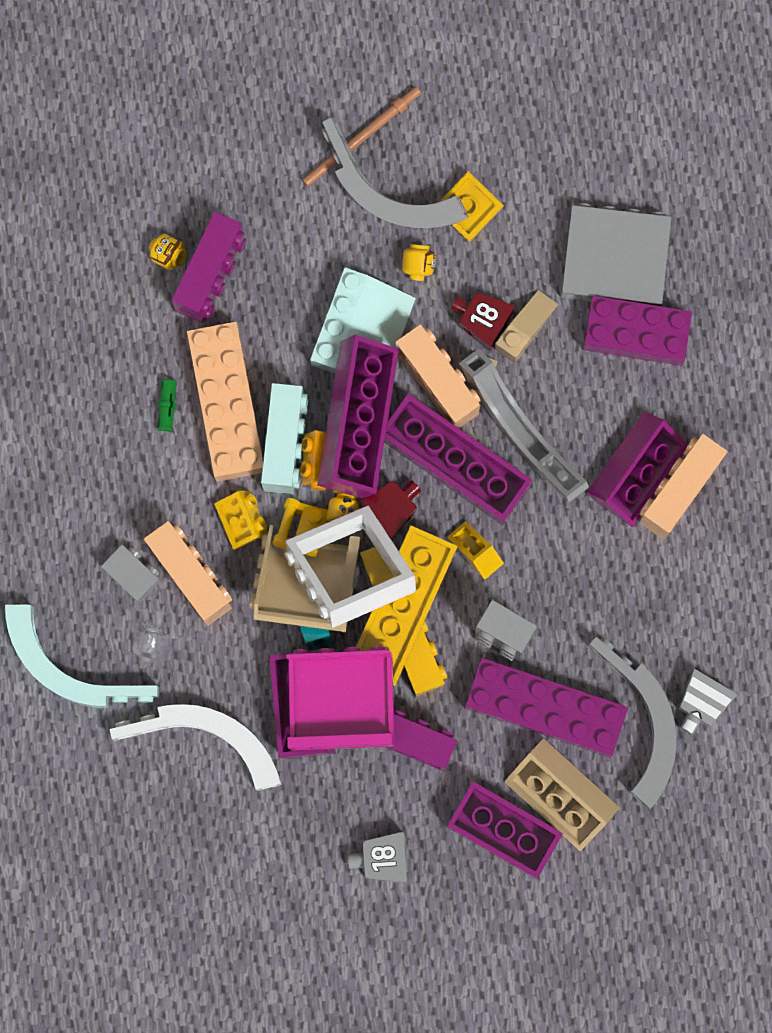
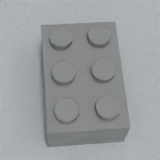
(504, 631)

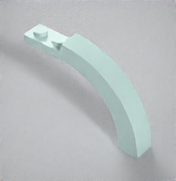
(28, 648)

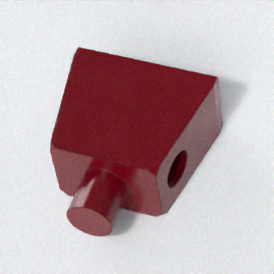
(393, 506)

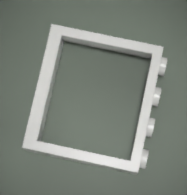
(367, 600)

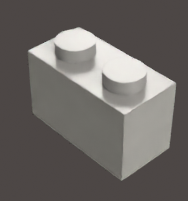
(131, 573)

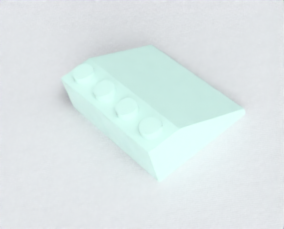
(363, 309)

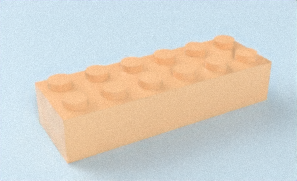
(226, 401)

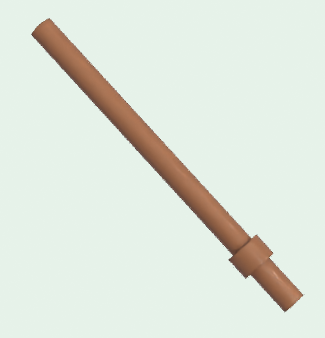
(398, 106)

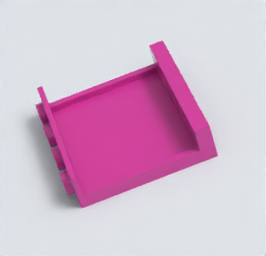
(341, 699)

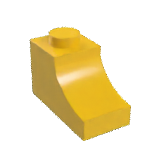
(475, 550)

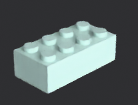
(283, 437)

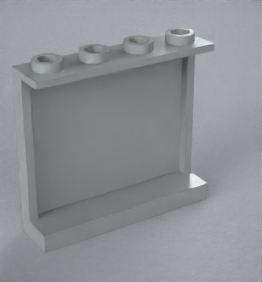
(616, 254)

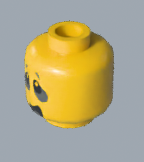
(341, 506)

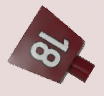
(483, 318)

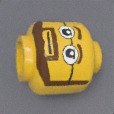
(168, 251)
(418, 262)

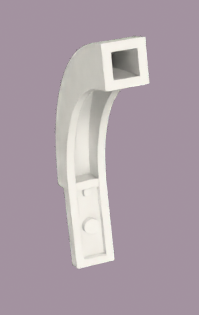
(238, 736)

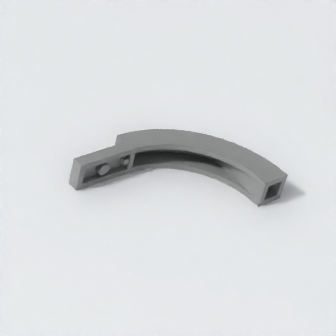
(364, 193)
(518, 429)
(661, 718)

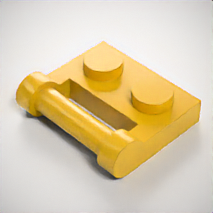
(311, 518)

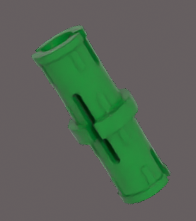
(166, 405)

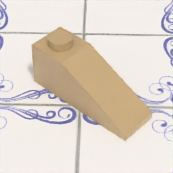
(525, 326)

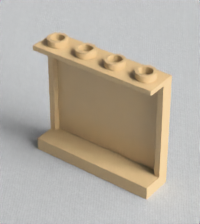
(285, 600)

